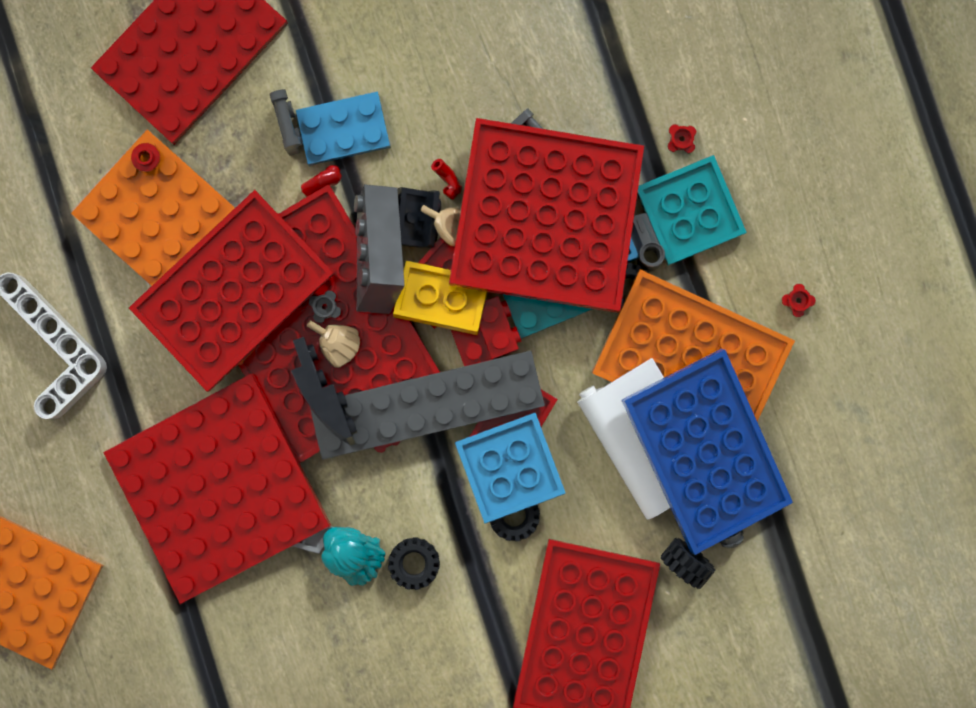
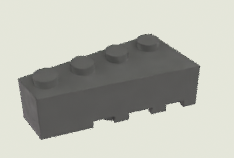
(378, 249)

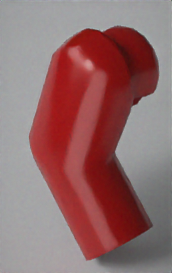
(330, 176)
(449, 177)

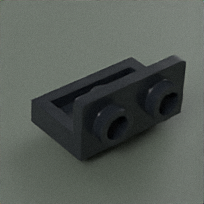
(415, 226)

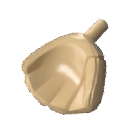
(445, 222)
(337, 342)

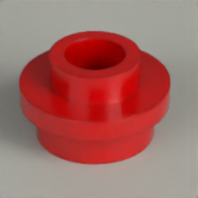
(153, 161)

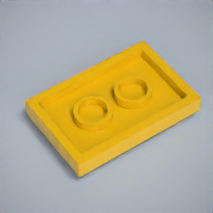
(432, 301)

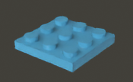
(510, 468)

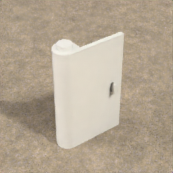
(618, 436)

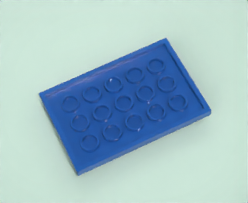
(707, 451)

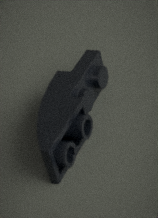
(323, 400)

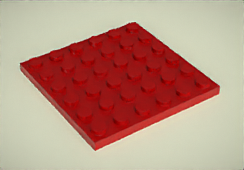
(547, 215)
(217, 488)

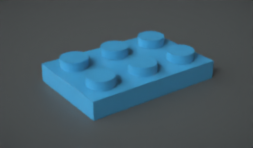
(343, 128)

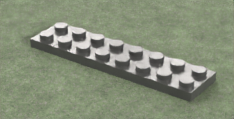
(436, 403)

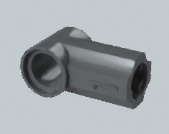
(646, 240)

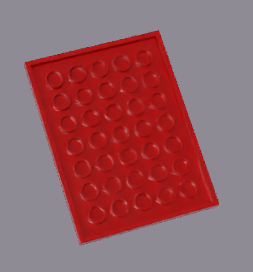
(387, 348)

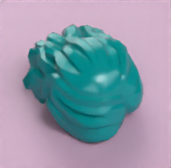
(352, 555)

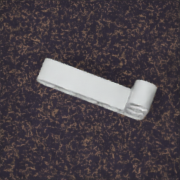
(58, 341)

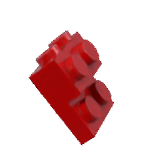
(493, 338)

